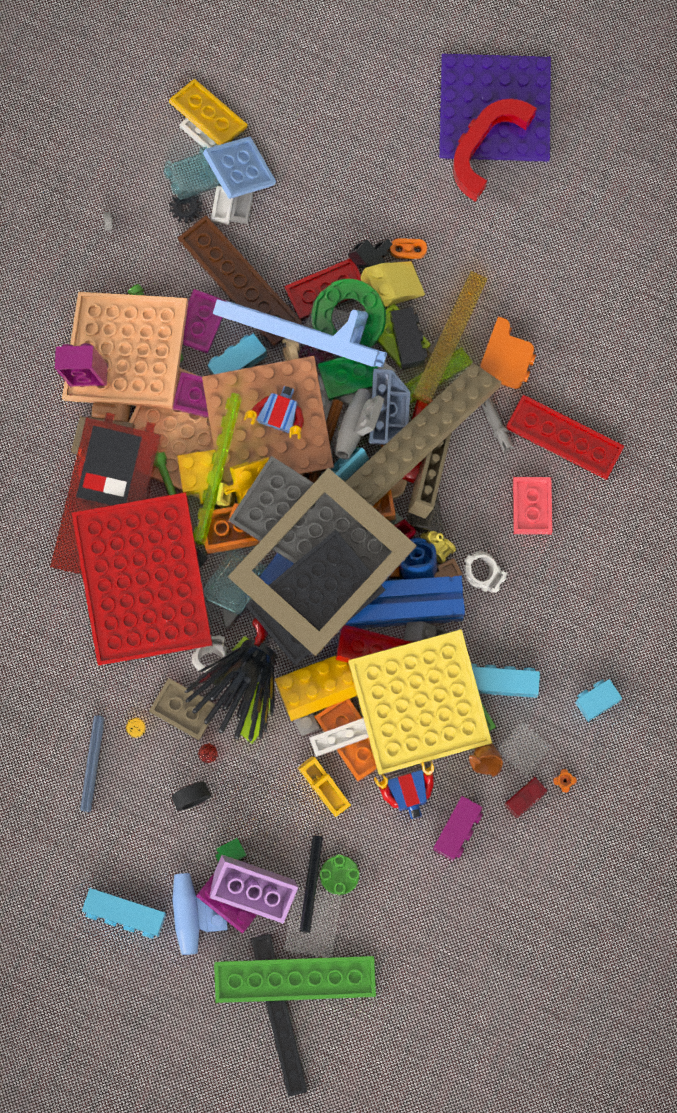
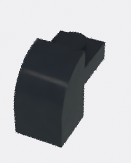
(366, 255)

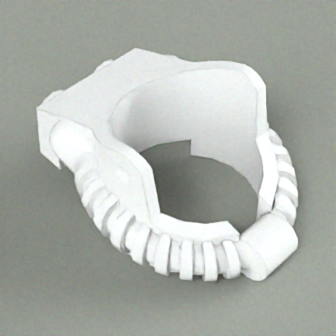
(495, 576)
(217, 648)

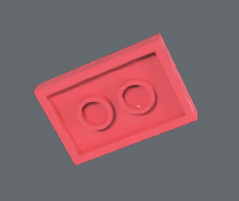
(532, 505)

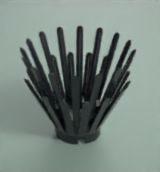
(249, 666)

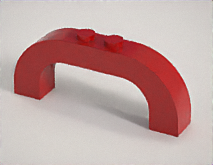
(504, 110)

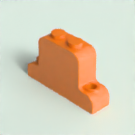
(508, 356)

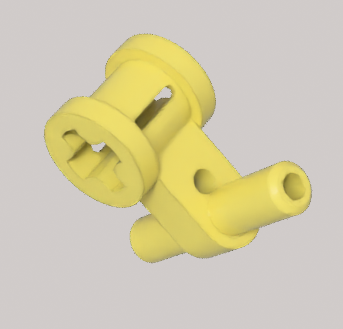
(443, 546)

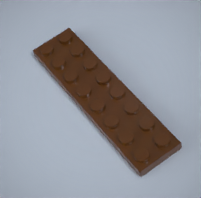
(234, 273)

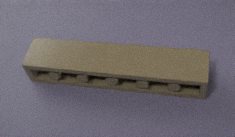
(428, 480)

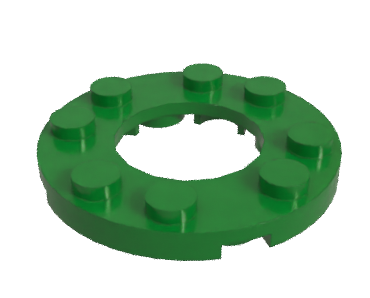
(350, 289)

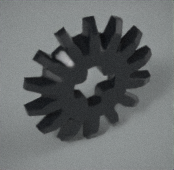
(186, 214)

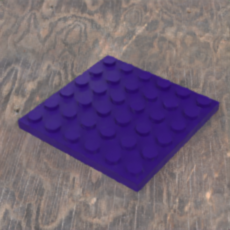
(477, 81)

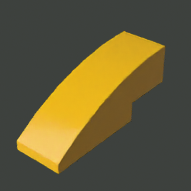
(323, 786)

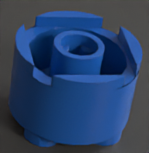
(420, 562)

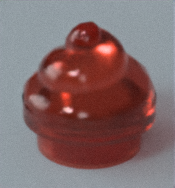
(208, 753)

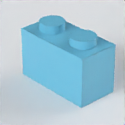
(598, 700)

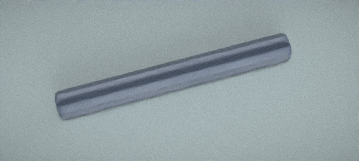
(92, 763)

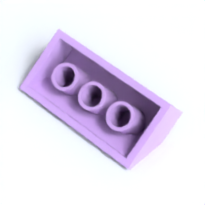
(253, 889)

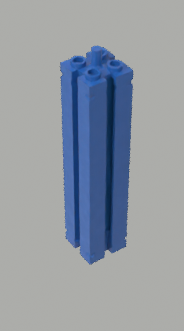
(414, 601)

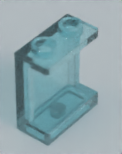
(190, 175)

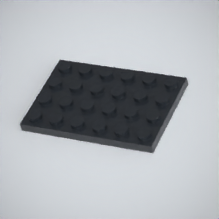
(316, 590)

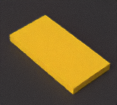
(208, 113)

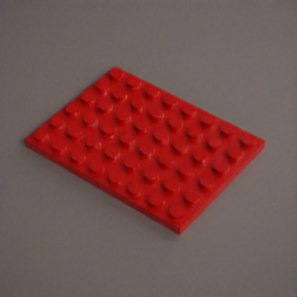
(142, 579)

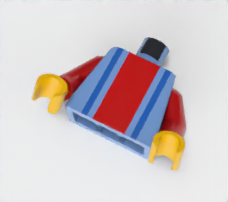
(278, 412)

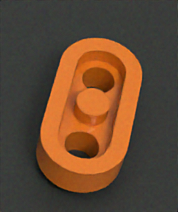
(408, 247)

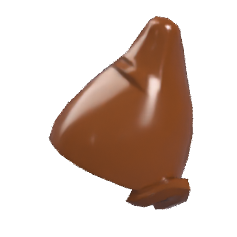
(486, 760)

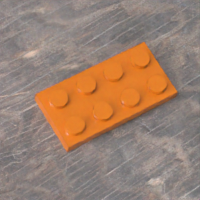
(358, 755)

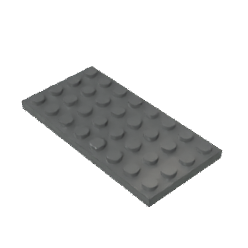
(275, 494)

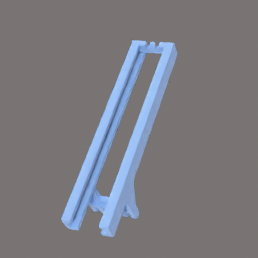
(343, 343)

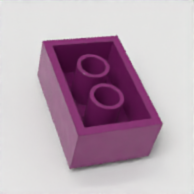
(81, 365)

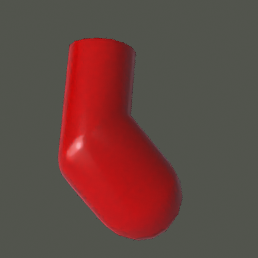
(261, 632)

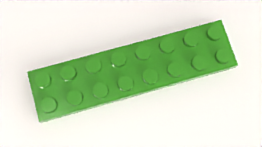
(294, 979)

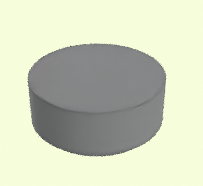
(107, 220)

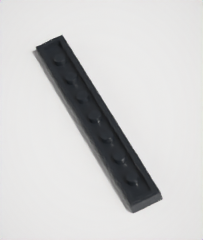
(281, 1027)

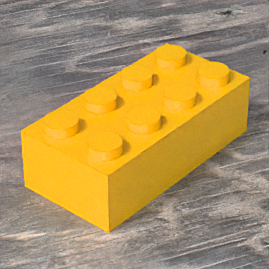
(316, 687)

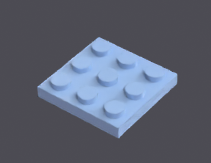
(239, 167)

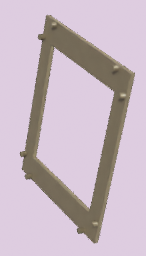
(277, 607)

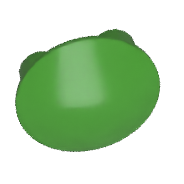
(339, 875)

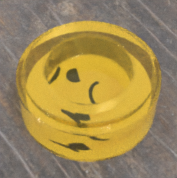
(135, 727)

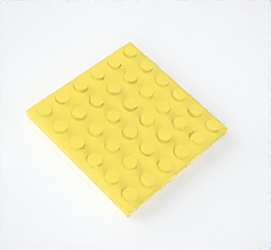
(419, 701)

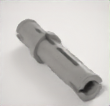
(500, 431)

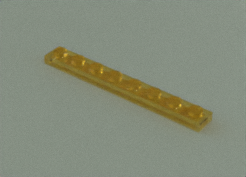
(449, 337)

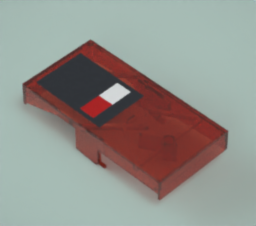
(110, 469)

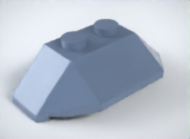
(395, 408)

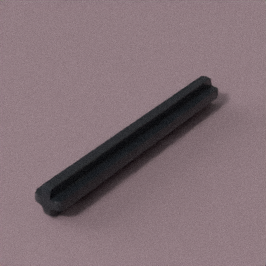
(311, 884)

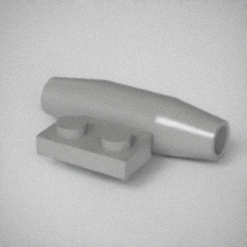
(358, 420)

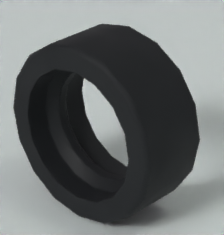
(191, 796)

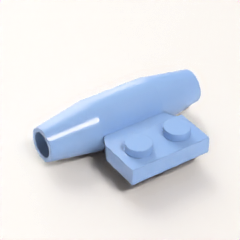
(192, 915)

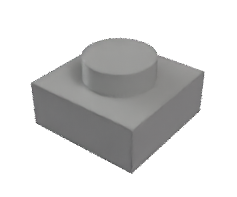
(306, 725)

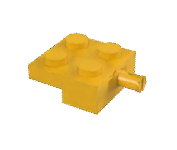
(194, 472)
(243, 477)

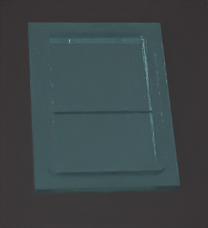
(223, 590)

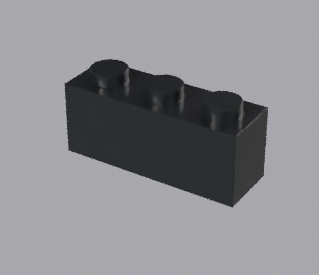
(408, 338)

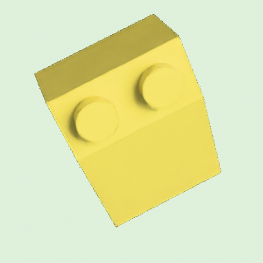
(394, 281)

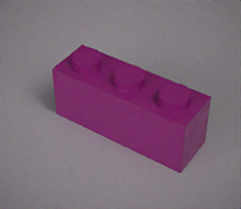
(458, 828)

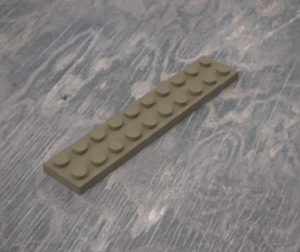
(423, 434)

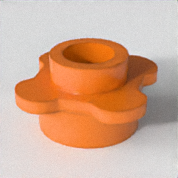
(565, 775)

